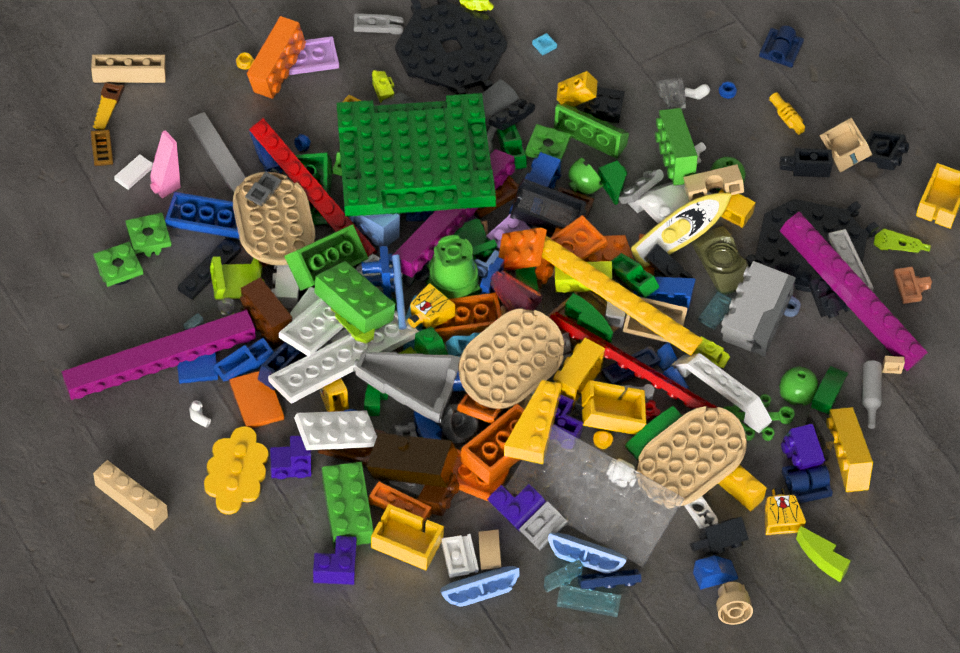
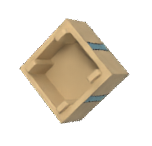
(846, 144)

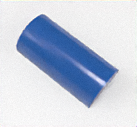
(202, 215)

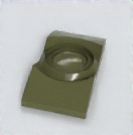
(721, 259)

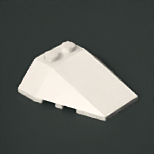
(661, 201)

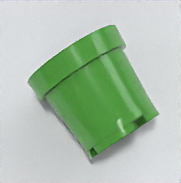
(458, 276)

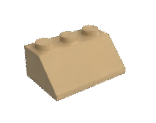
(675, 312)

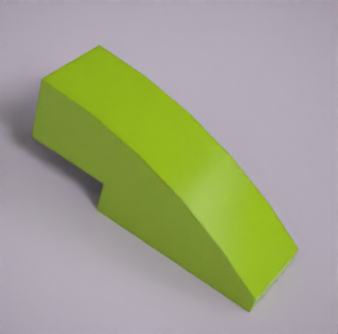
(822, 553)

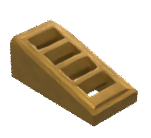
(101, 135)

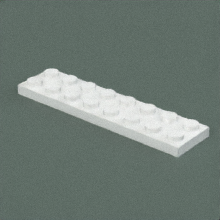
(317, 323)
(336, 361)

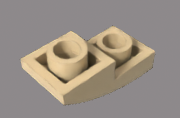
(490, 549)

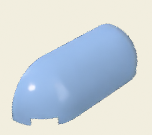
(590, 554)
(480, 586)

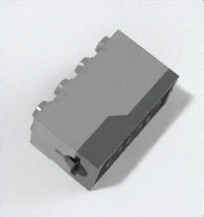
(757, 308)

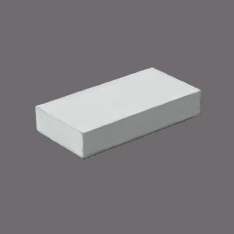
(133, 172)

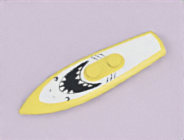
(682, 225)

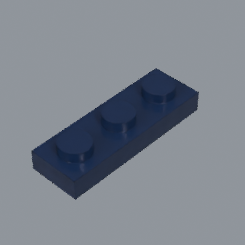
(615, 374)
(609, 580)

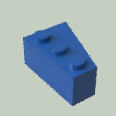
(673, 291)

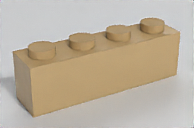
(128, 68)
(130, 495)

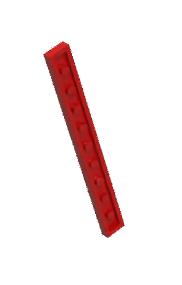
(298, 173)
(627, 361)

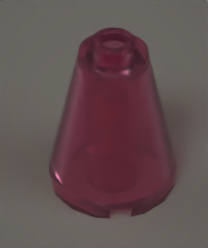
(514, 293)

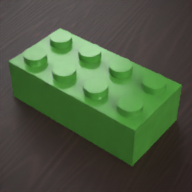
(675, 145)
(325, 254)
(354, 297)
(347, 502)

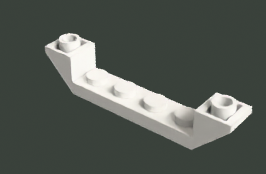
(756, 414)

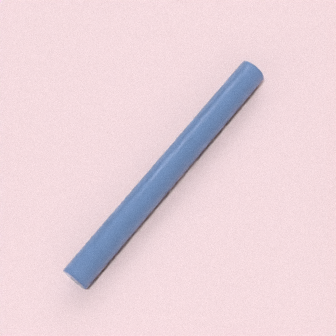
(399, 292)

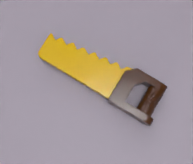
(107, 104)

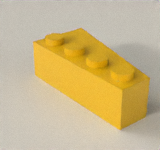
(533, 429)
(850, 449)

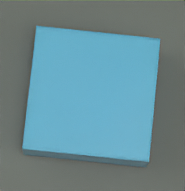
(544, 44)

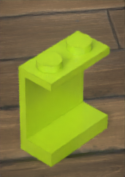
(230, 278)

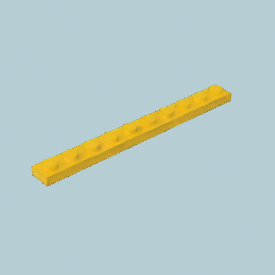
(620, 297)

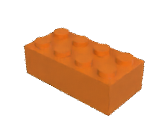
(276, 57)
(471, 316)
(486, 451)

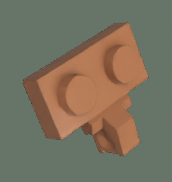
(911, 286)

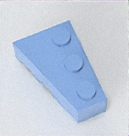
(380, 228)

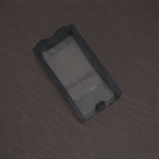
(545, 206)

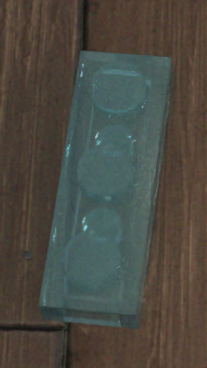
(588, 600)

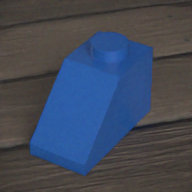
(713, 571)

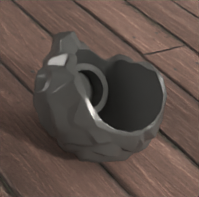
(458, 426)

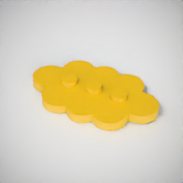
(236, 470)

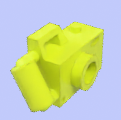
(480, 5)
(382, 85)
(713, 352)

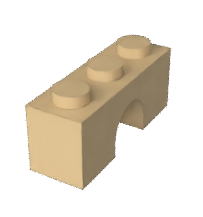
(726, 178)

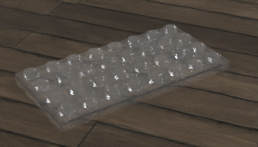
(600, 496)

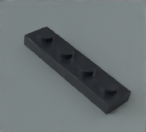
(201, 275)

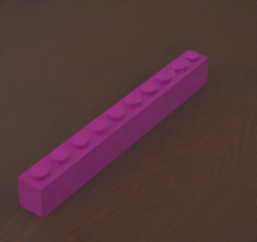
(442, 223)
(852, 290)
(158, 355)

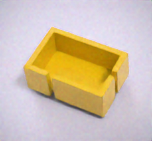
(941, 196)
(580, 369)
(607, 412)
(402, 537)

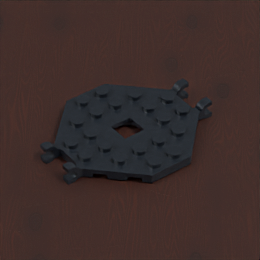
(458, 70)
(778, 253)

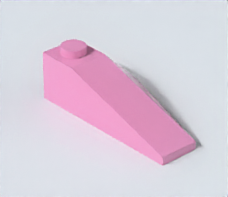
(165, 168)

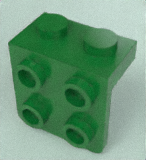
(476, 235)

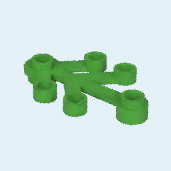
(784, 411)

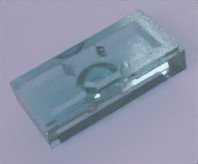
(715, 310)
(563, 576)

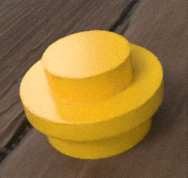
(244, 61)
(602, 439)

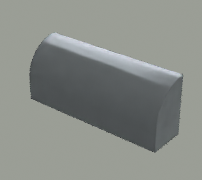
(497, 99)

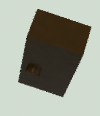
(412, 459)

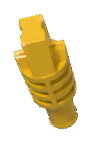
(787, 113)

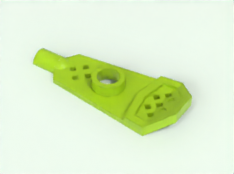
(890, 240)
(355, 332)

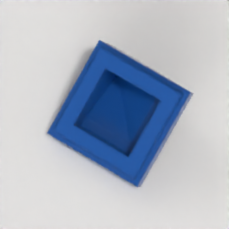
(667, 356)

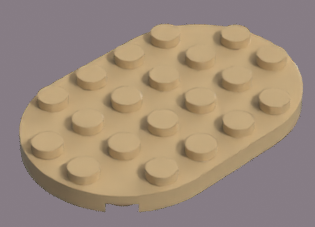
(277, 226)
(511, 358)
(695, 452)

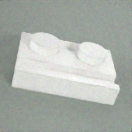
(459, 555)

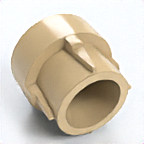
(733, 603)

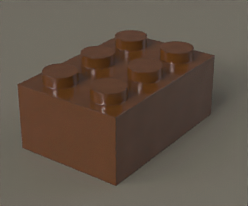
(265, 311)

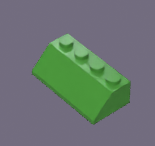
(590, 130)

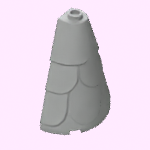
(411, 379)

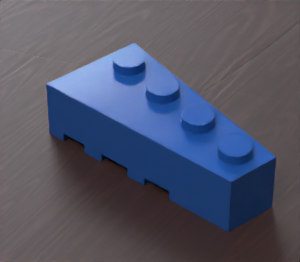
(544, 172)

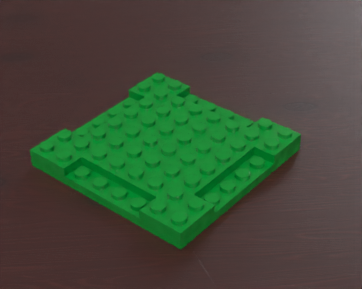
(415, 156)

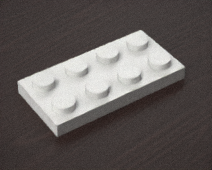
(336, 430)

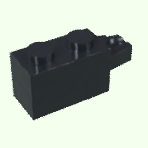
(808, 162)
(721, 535)

